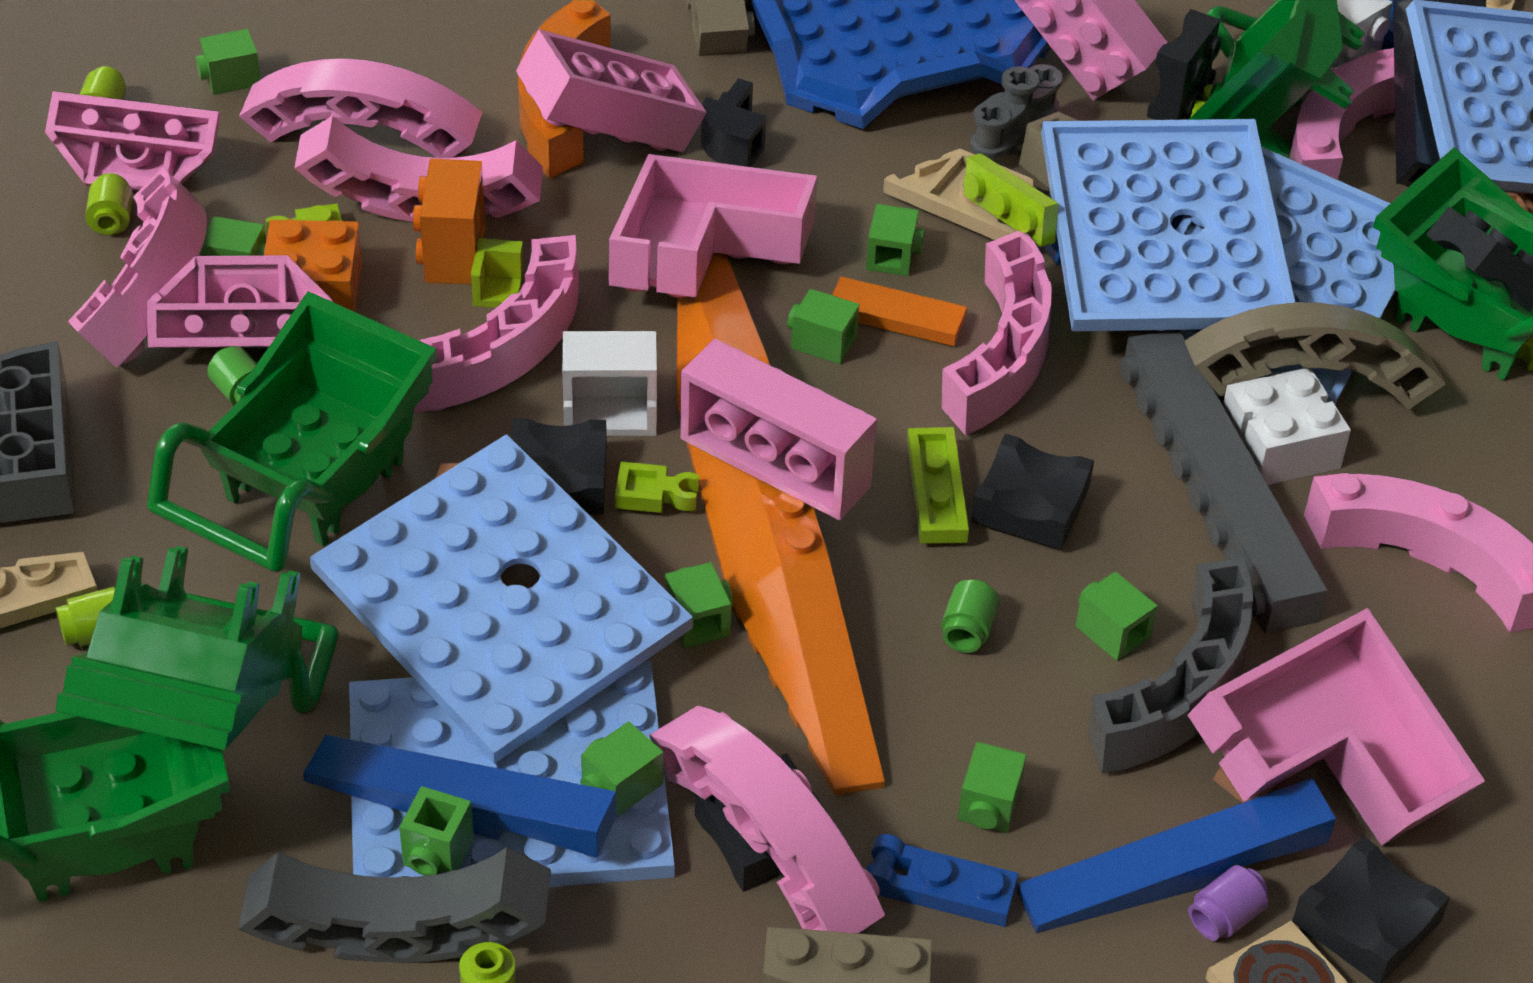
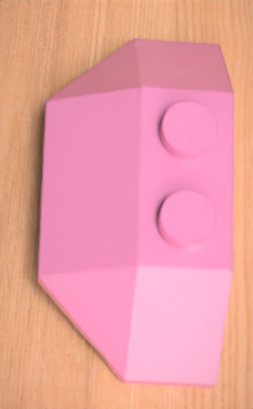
(130, 137)
(227, 302)

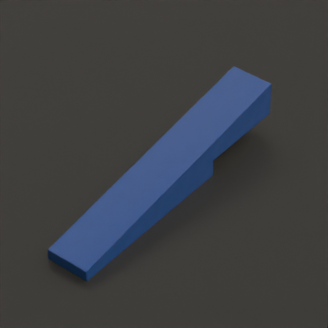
(501, 799)
(1180, 857)

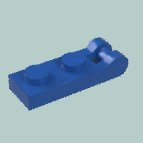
(942, 881)

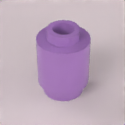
(1229, 903)

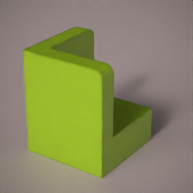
(496, 271)

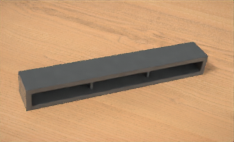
(1223, 480)

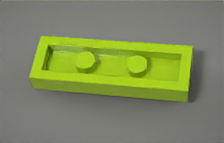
(1011, 199)
(937, 485)

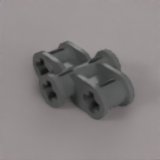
(1005, 116)

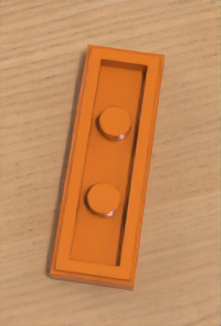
(903, 311)

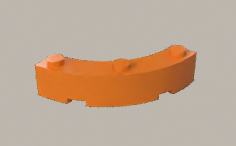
(552, 145)

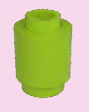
(104, 83)
(109, 204)
(80, 616)
(487, 964)

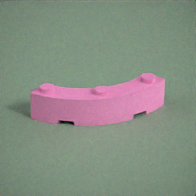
(363, 96)
(1325, 124)
(389, 179)
(169, 239)
(515, 333)
(1003, 370)
(1434, 529)
(773, 814)

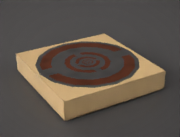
(1276, 958)

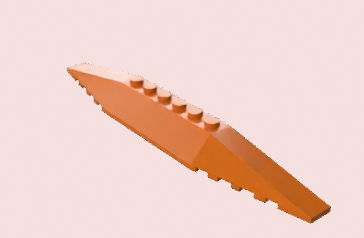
(779, 566)

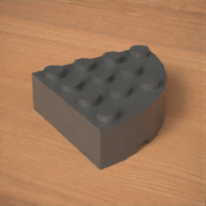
(34, 435)

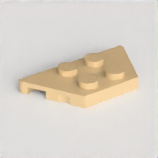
(940, 190)

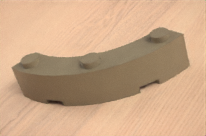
(1315, 337)

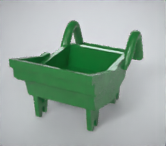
(1279, 62)
(1436, 279)
(311, 426)
(194, 661)
(100, 798)

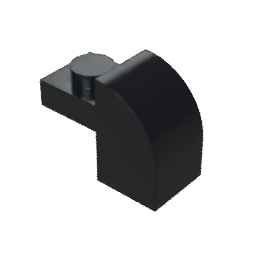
(731, 129)

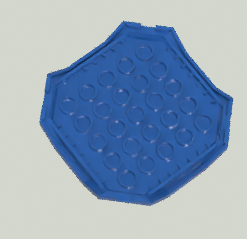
(871, 52)

